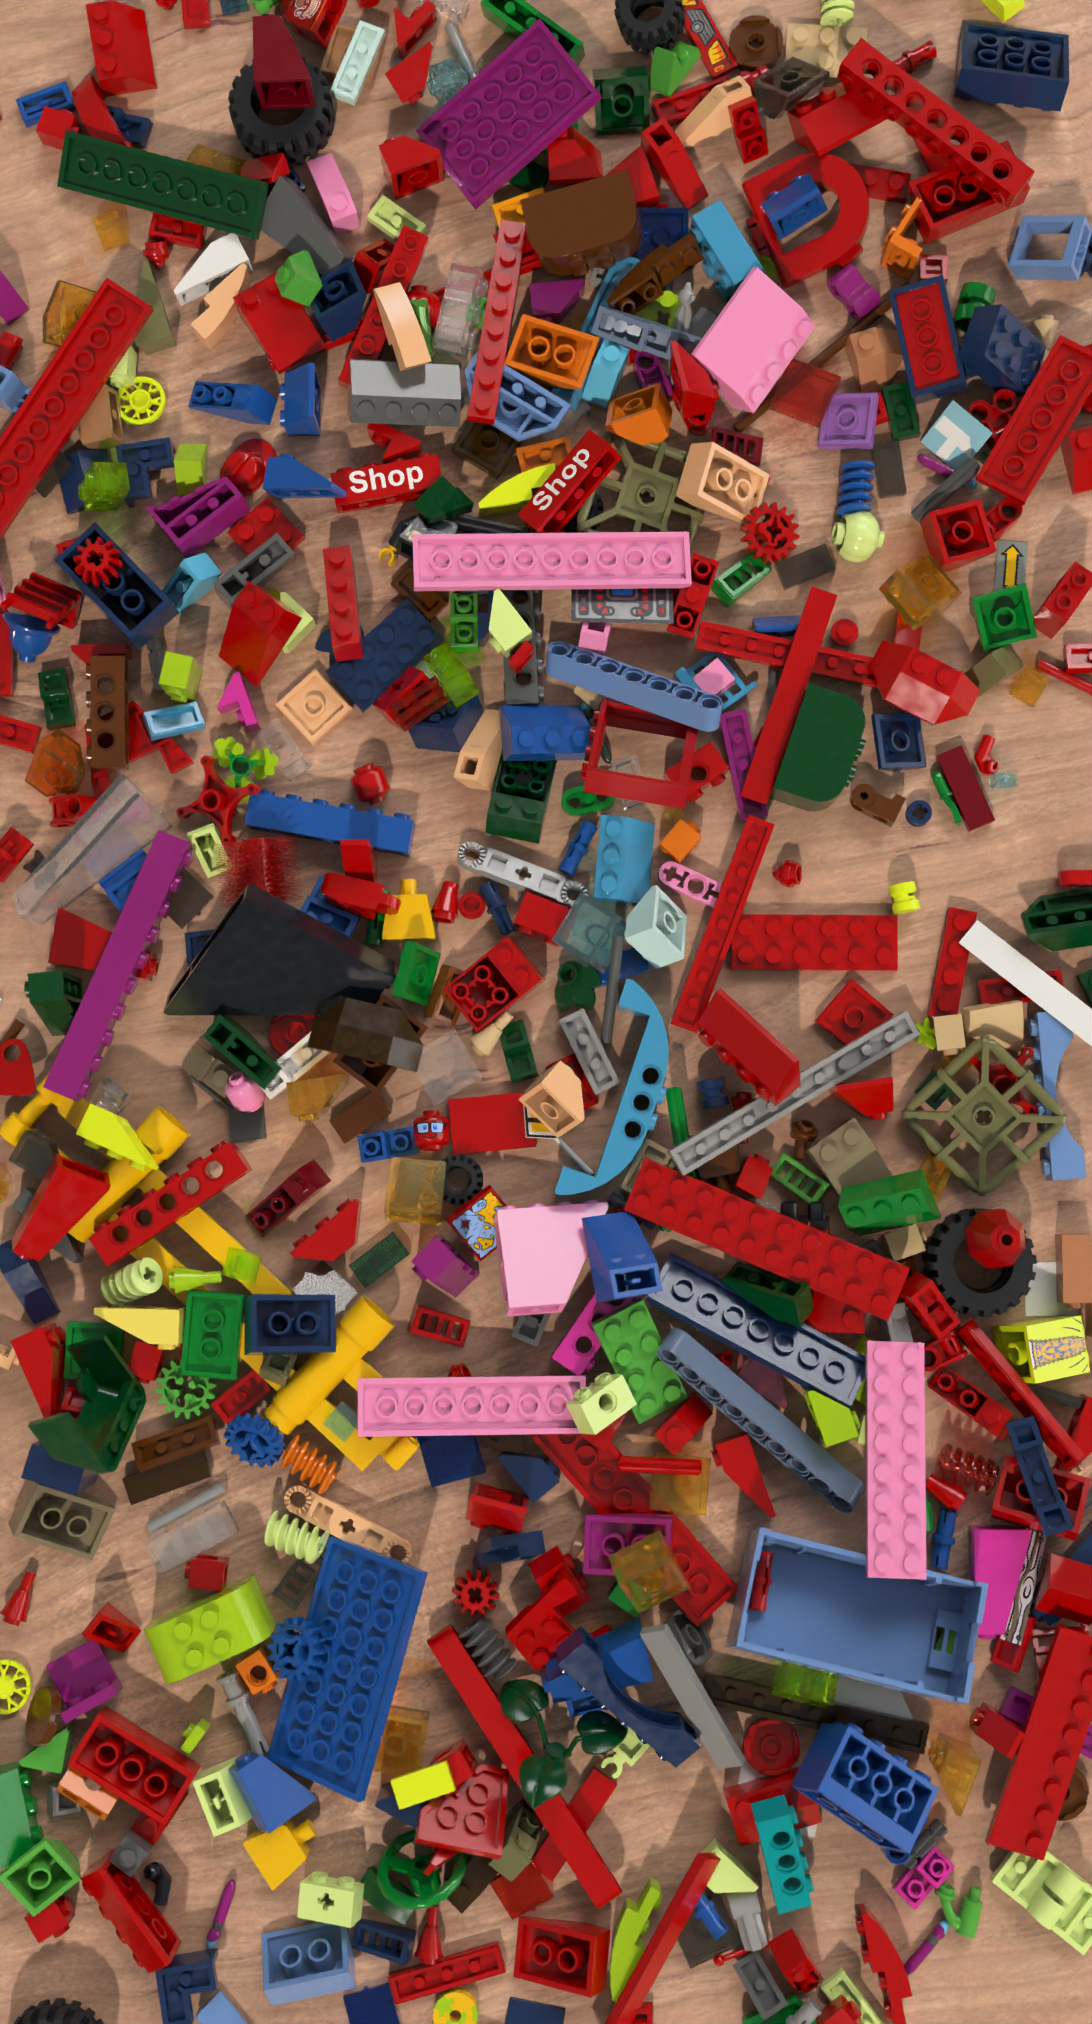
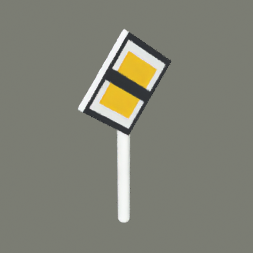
(536, 1129)

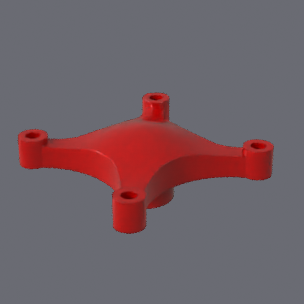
(218, 800)
(1003, 1078)

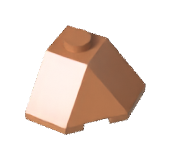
(874, 358)

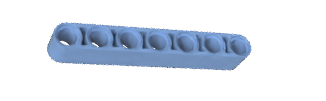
(633, 686)

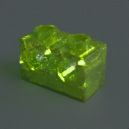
(104, 486)
(451, 675)
(805, 1685)

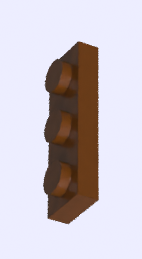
(176, 1443)

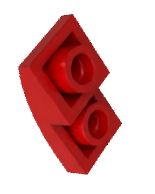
(747, 130)

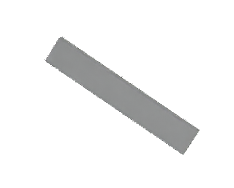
(692, 1696)

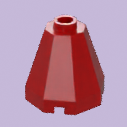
(985, 1236)

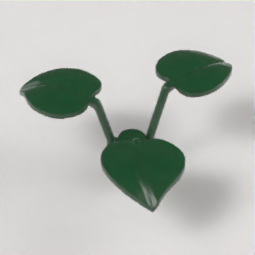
(547, 1776)

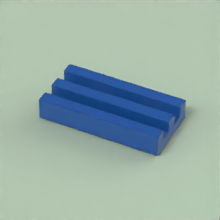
(32, 115)

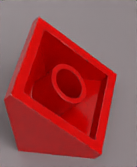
(1066, 1589)

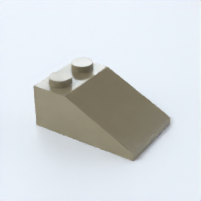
(847, 1157)
(61, 1519)

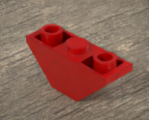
(693, 599)
(332, 1235)

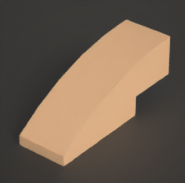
(221, 307)
(401, 326)

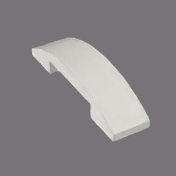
(295, 1064)

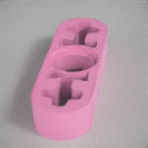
(680, 870)

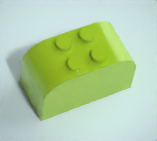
(210, 1629)

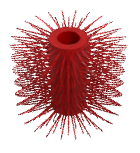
(258, 867)

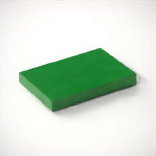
(212, 1334)

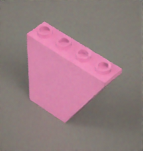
(541, 1254)

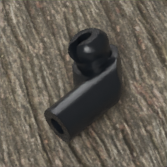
(162, 1879)

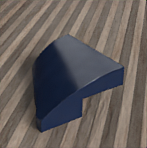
(509, 1548)

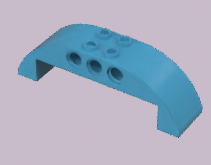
(652, 1056)

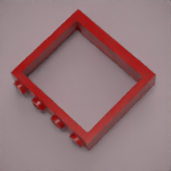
(630, 786)

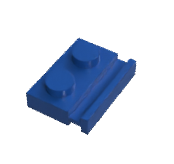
(121, 880)

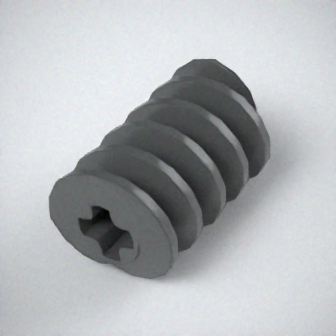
(488, 1648)

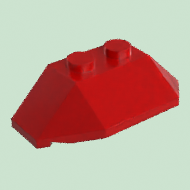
(922, 684)

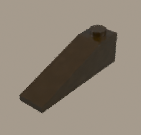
(478, 1872)

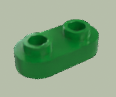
(588, 802)

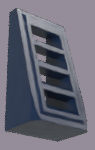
(386, 1930)

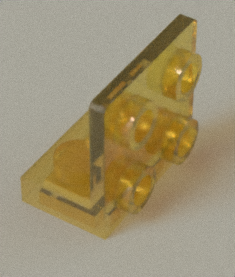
(415, 1191)

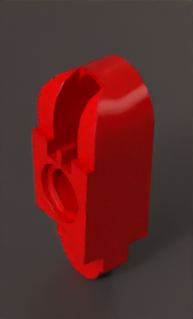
(358, 896)

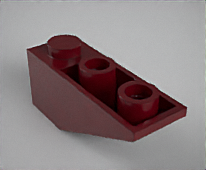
(288, 1197)

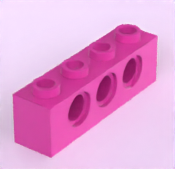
(566, 1351)

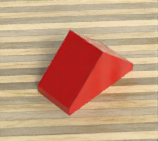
(112, 1629)

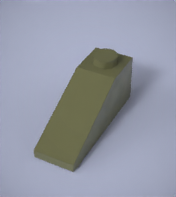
(156, 332)

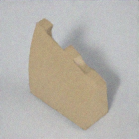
(999, 1021)

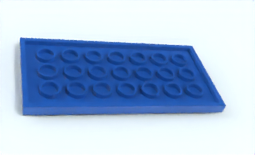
(338, 1717)

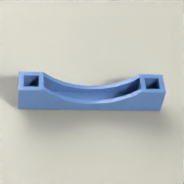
(1062, 1154)

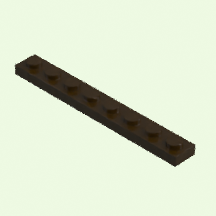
(758, 1701)

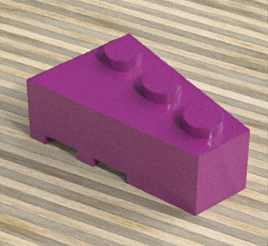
(200, 515)
(444, 1266)

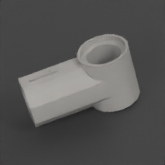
(747, 1912)

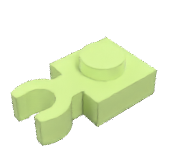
(628, 1751)

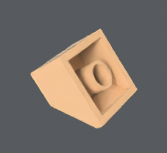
(556, 1099)

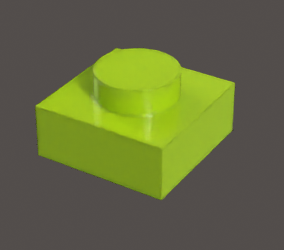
(193, 1735)

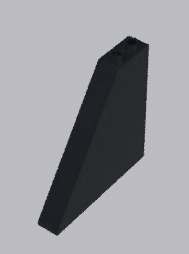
(277, 963)

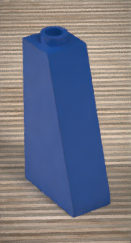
(623, 1657)

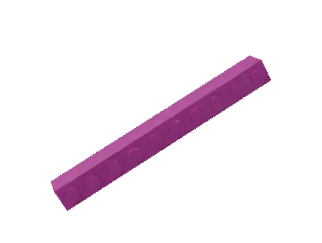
(119, 966)

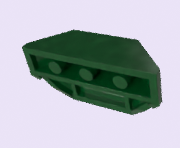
(1060, 920)

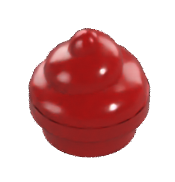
(156, 253)
(788, 873)

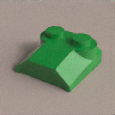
(1003, 616)

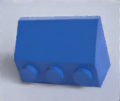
(543, 732)

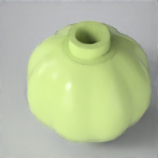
(857, 536)

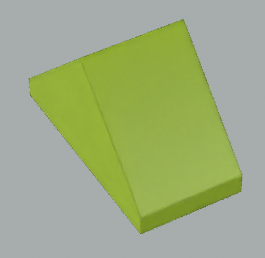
(190, 467)

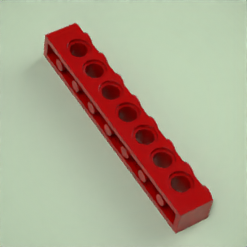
(931, 109)

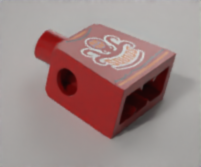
(313, 18)

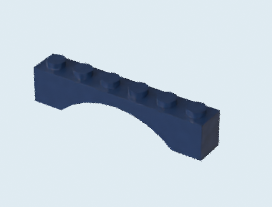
(664, 1731)

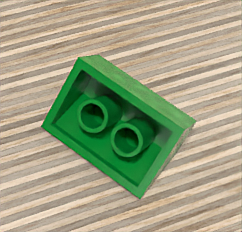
(888, 1203)
(17, 1813)

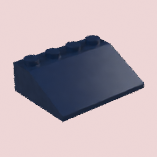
(1012, 66)

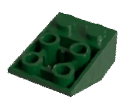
(520, 799)

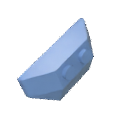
(523, 405)

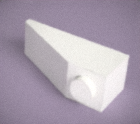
(212, 268)

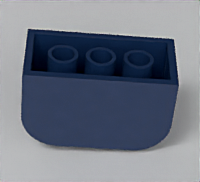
(129, 601)

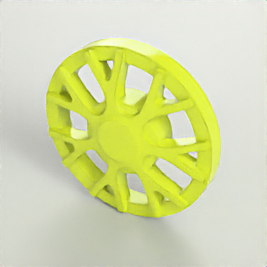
(141, 401)
(9, 1686)

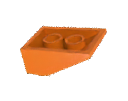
(551, 353)

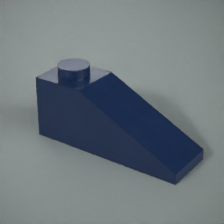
(27, 1284)

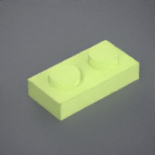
(391, 218)

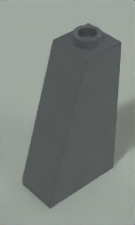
(299, 227)

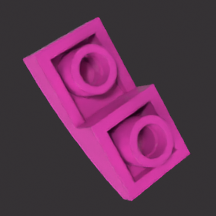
(927, 1874)

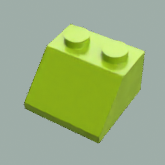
(831, 1419)

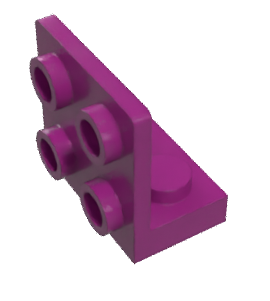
(84, 1679)

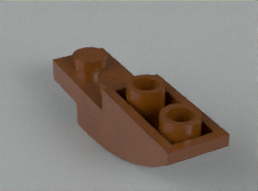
(645, 280)

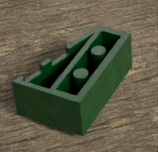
(54, 998)

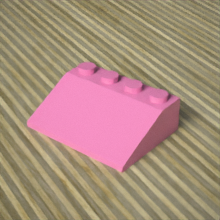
(753, 341)

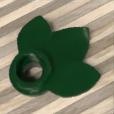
(576, 990)

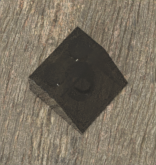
(786, 86)

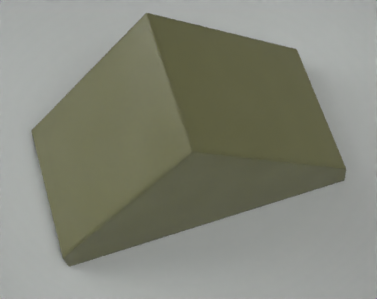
(994, 669)

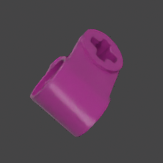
(650, 375)

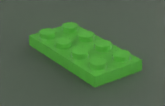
(631, 1349)

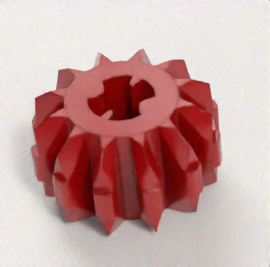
(87, 564)
(464, 1592)

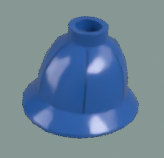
(29, 635)

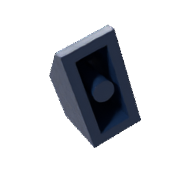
(531, 1473)

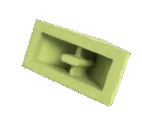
(304, 627)
(203, 843)

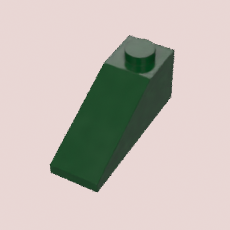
(243, 1050)
(772, 1293)

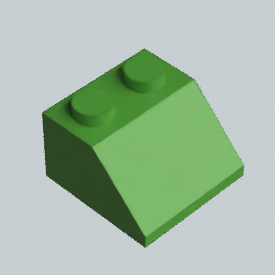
(42, 1874)

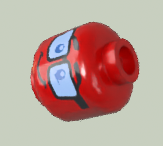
(431, 1131)

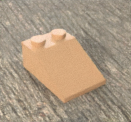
(721, 482)

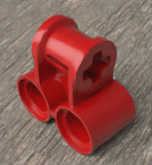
(994, 417)

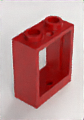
(1063, 600)

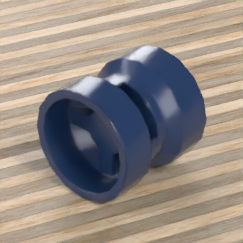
(713, 1093)

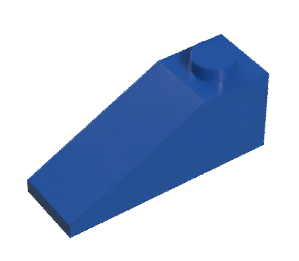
(292, 479)

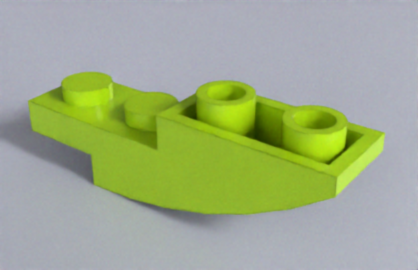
(626, 1944)

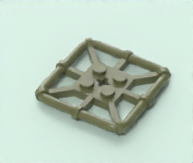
(636, 481)
(984, 1097)

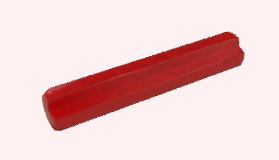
(659, 1465)

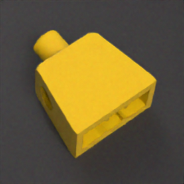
(414, 917)
(280, 1851)

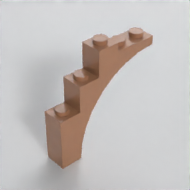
(1075, 1273)

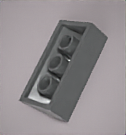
(407, 397)

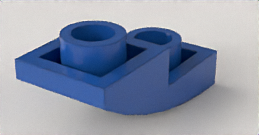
(387, 1145)

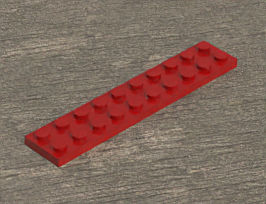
(66, 393)
(767, 1238)
(617, 1492)

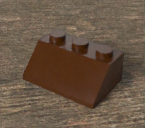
(373, 1074)

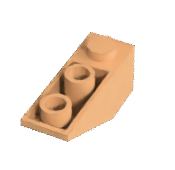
(712, 113)
(481, 753)

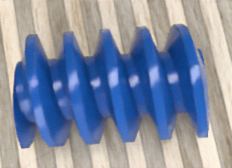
(854, 486)

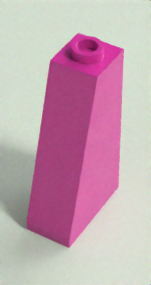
(997, 1559)

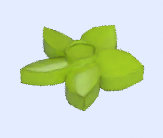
(927, 1034)

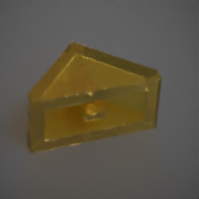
(936, 1174)

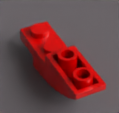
(884, 1961)

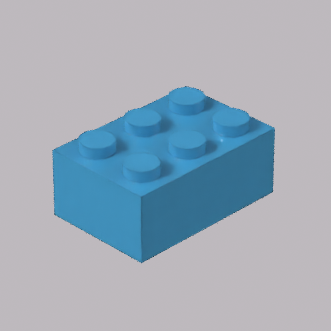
(724, 249)

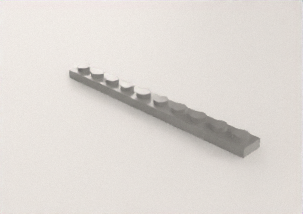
(814, 1081)

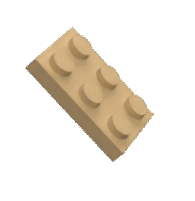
(822, 45)

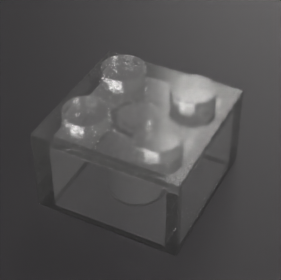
(447, 1068)

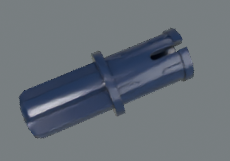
(497, 907)

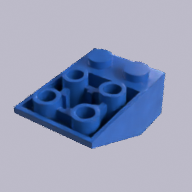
(620, 1257)

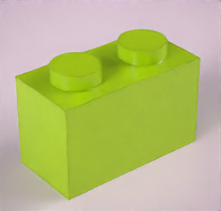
(180, 677)

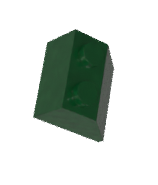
(623, 101)

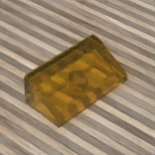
(215, 159)

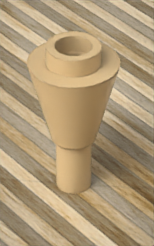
(1045, 329)
(487, 1038)

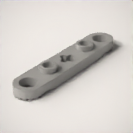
(506, 870)

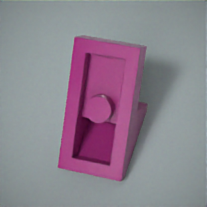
(237, 697)

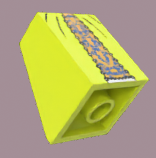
(1044, 1347)

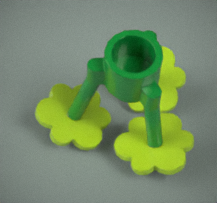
(230, 755)

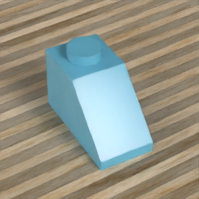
(606, 373)
(191, 581)

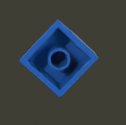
(794, 205)
(302, 401)

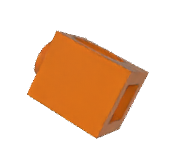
(680, 841)
(254, 1658)

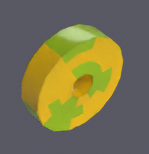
(457, 2000)

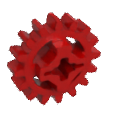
(760, 539)

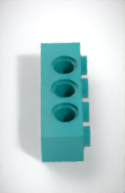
(781, 1853)

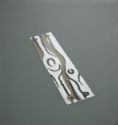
(1025, 1589)

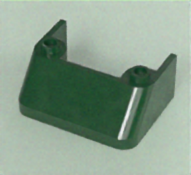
(107, 1417)

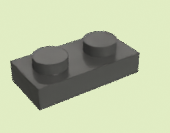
(760, 1984)

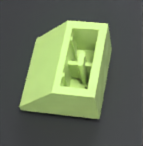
(221, 1798)

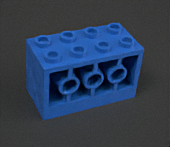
(866, 1786)

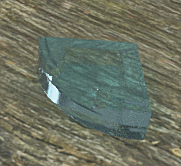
(1003, 780)

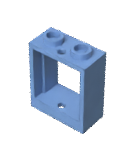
(1074, 255)

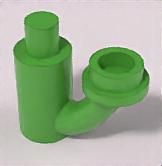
(969, 1915)

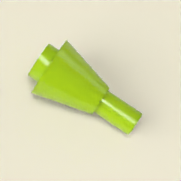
(186, 1279)

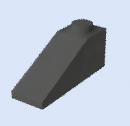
(257, 568)

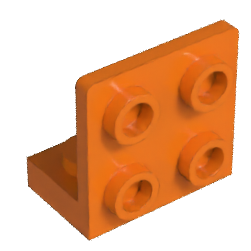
(899, 252)

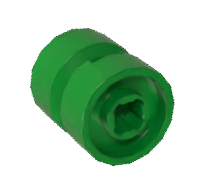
(971, 296)

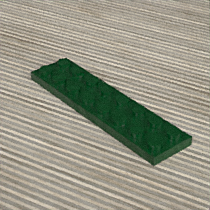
(162, 185)

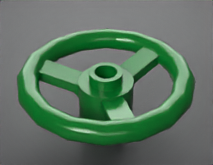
(425, 1886)

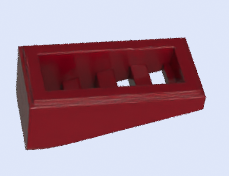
(737, 437)

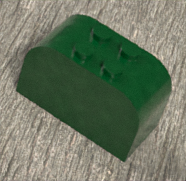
(820, 750)

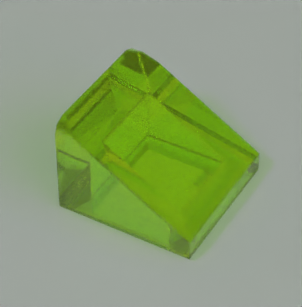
(241, 1264)

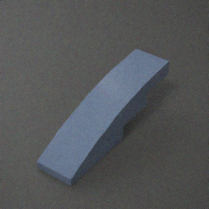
(640, 333)

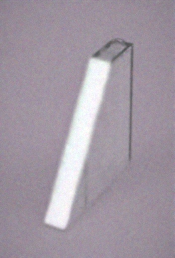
(98, 843)

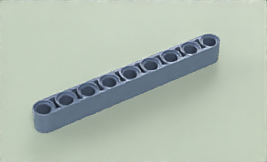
(760, 1420)

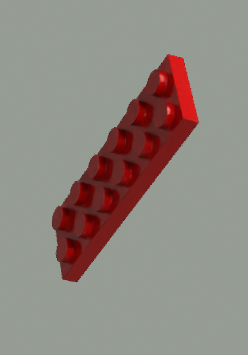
(1040, 422)
(815, 943)

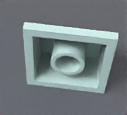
(657, 929)

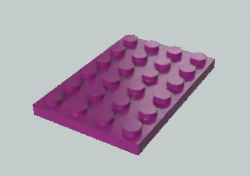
(509, 113)

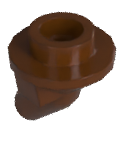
(802, 1132)

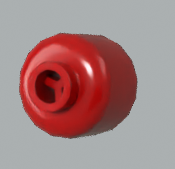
(370, 783)

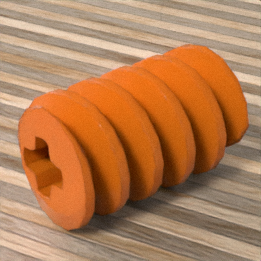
(309, 1464)

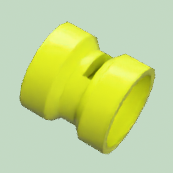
(904, 897)

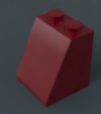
(278, 66)

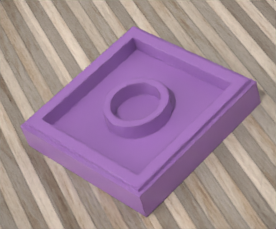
(849, 422)

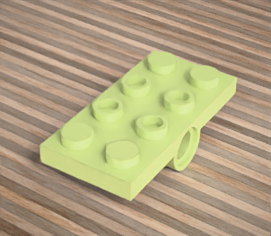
(1050, 1894)

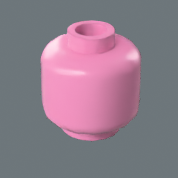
(244, 1092)

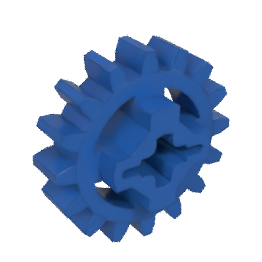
(254, 1440)
(296, 1649)

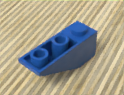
(234, 401)

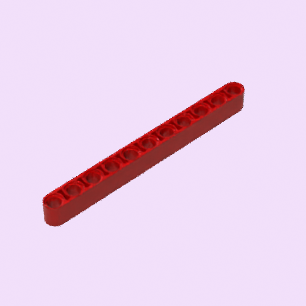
(512, 1750)

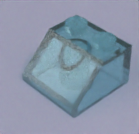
(589, 932)

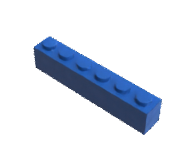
(329, 823)

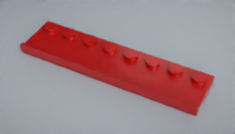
(1049, 1749)

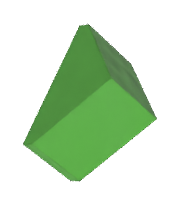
(53, 1756)

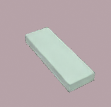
(357, 63)

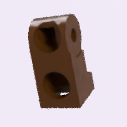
(868, 802)

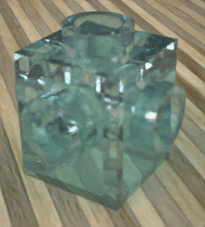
(446, 80)

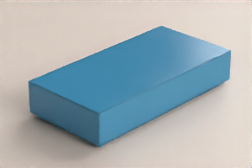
(174, 720)

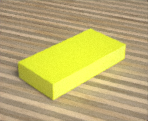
(423, 1784)

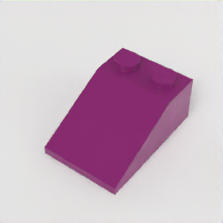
(611, 1532)

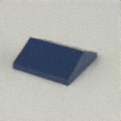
(82, 462)
(898, 742)

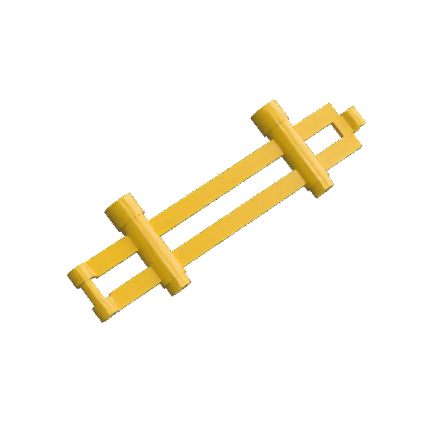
(307, 1387)

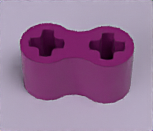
(853, 292)

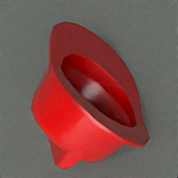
(248, 465)

